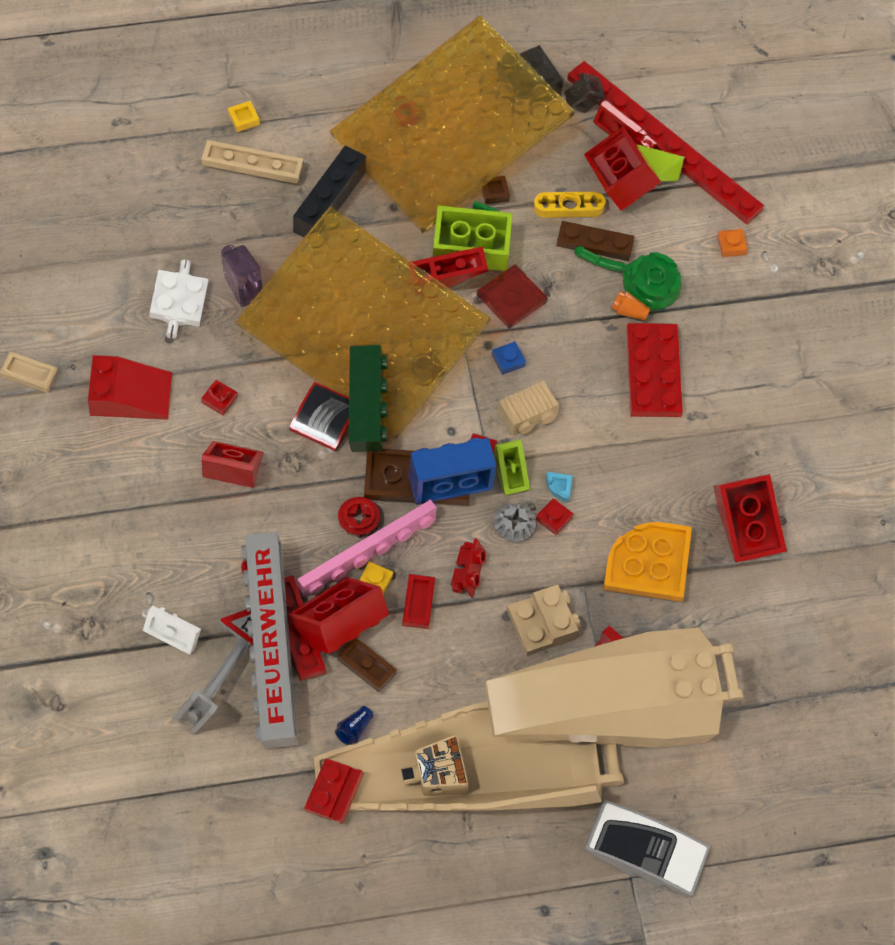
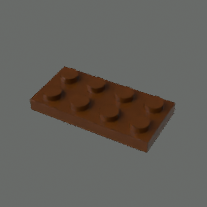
(389, 478)

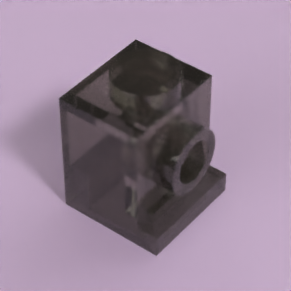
(584, 93)

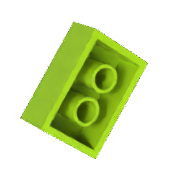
(472, 228)

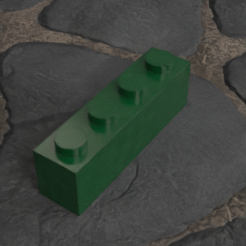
(366, 398)

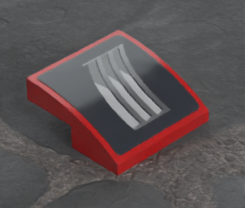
(322, 416)

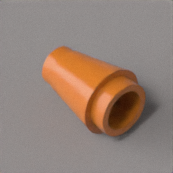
(630, 306)

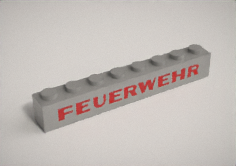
(270, 640)

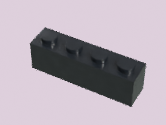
(331, 189)

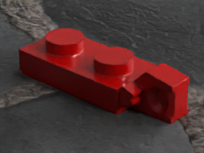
(611, 119)

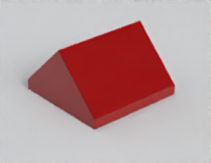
(231, 464)

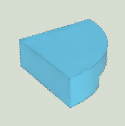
(559, 485)

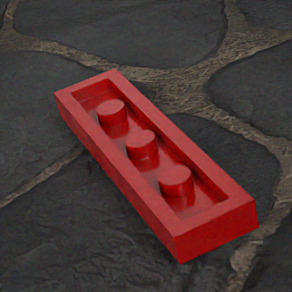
(305, 659)

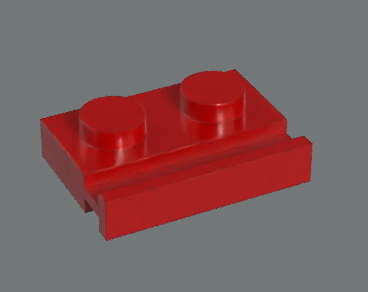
(334, 791)

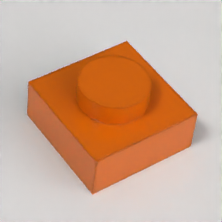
(732, 242)

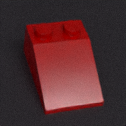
(622, 168)
(128, 389)
(750, 517)

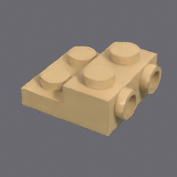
(544, 620)

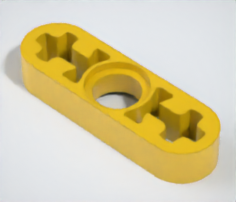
(560, 212)

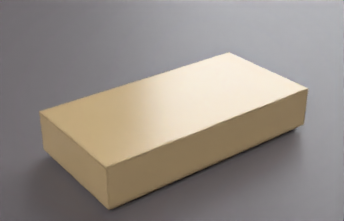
(28, 372)

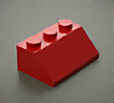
(339, 614)

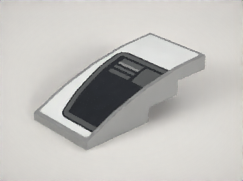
(646, 848)

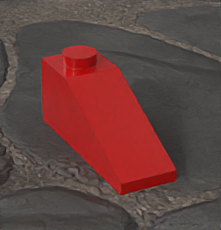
(455, 266)

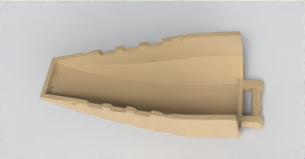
(627, 692)

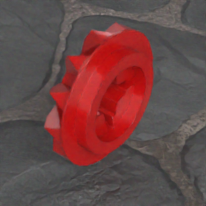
(350, 509)

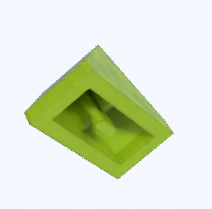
(511, 467)

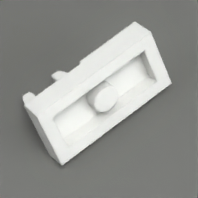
(171, 629)

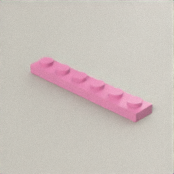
(360, 553)

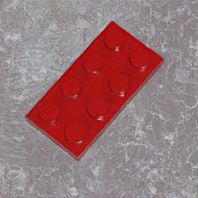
(654, 370)

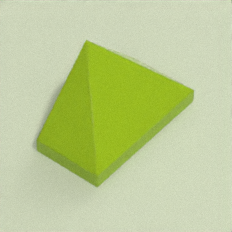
(665, 164)

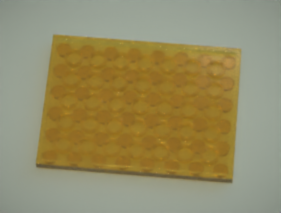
(452, 122)
(357, 291)

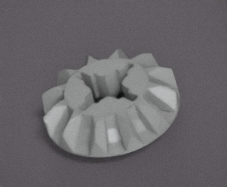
(522, 530)

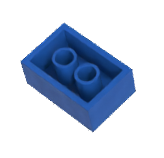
(452, 470)

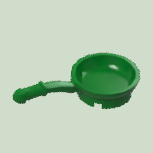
(649, 278)

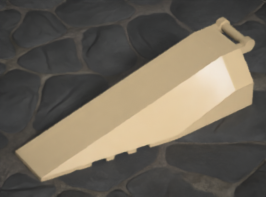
(498, 769)

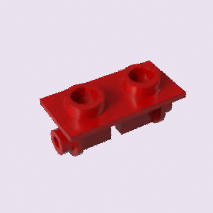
(472, 557)

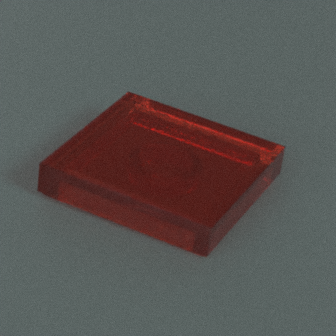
(512, 296)

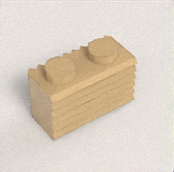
(528, 408)

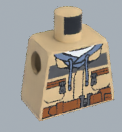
(438, 769)

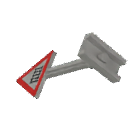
(199, 706)

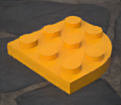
(650, 561)

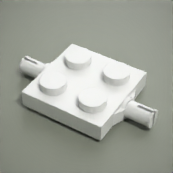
(178, 298)

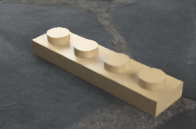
(252, 161)

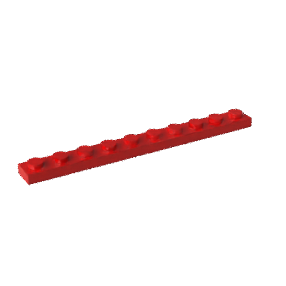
(694, 166)

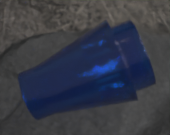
(353, 726)

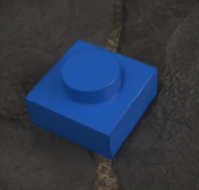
(508, 358)

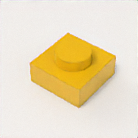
(243, 116)
(377, 576)

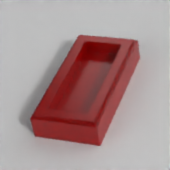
(418, 601)

